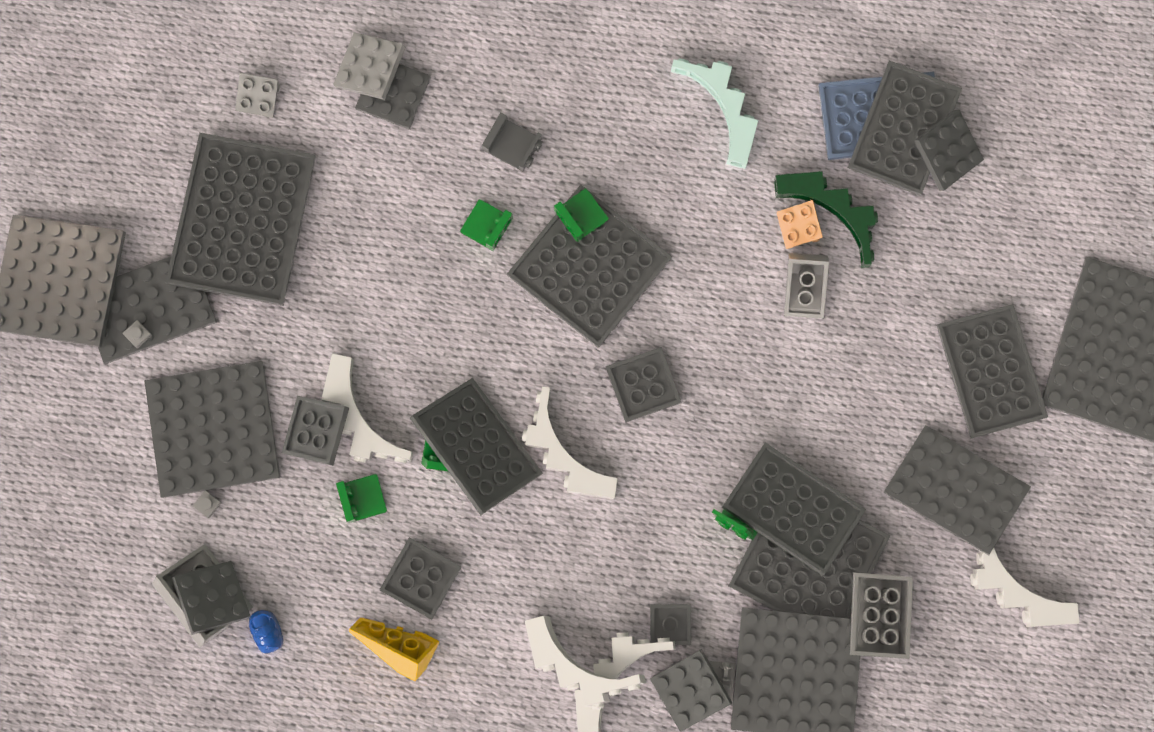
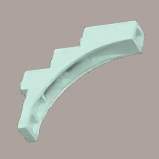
(730, 101)

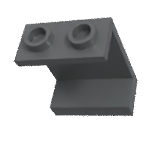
(512, 143)

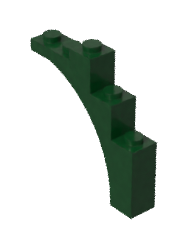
(811, 186)

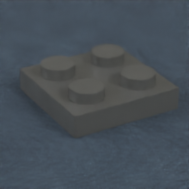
(671, 622)

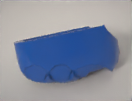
(266, 631)

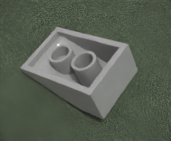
(806, 285)

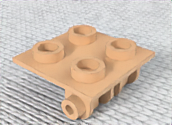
(799, 224)

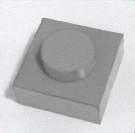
(137, 334)
(206, 504)

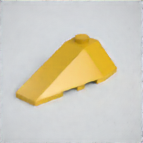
(401, 650)

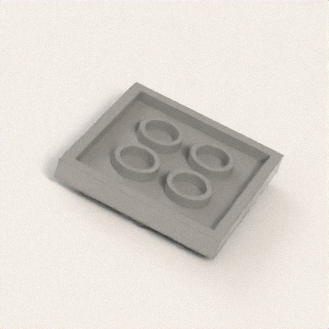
(369, 65)

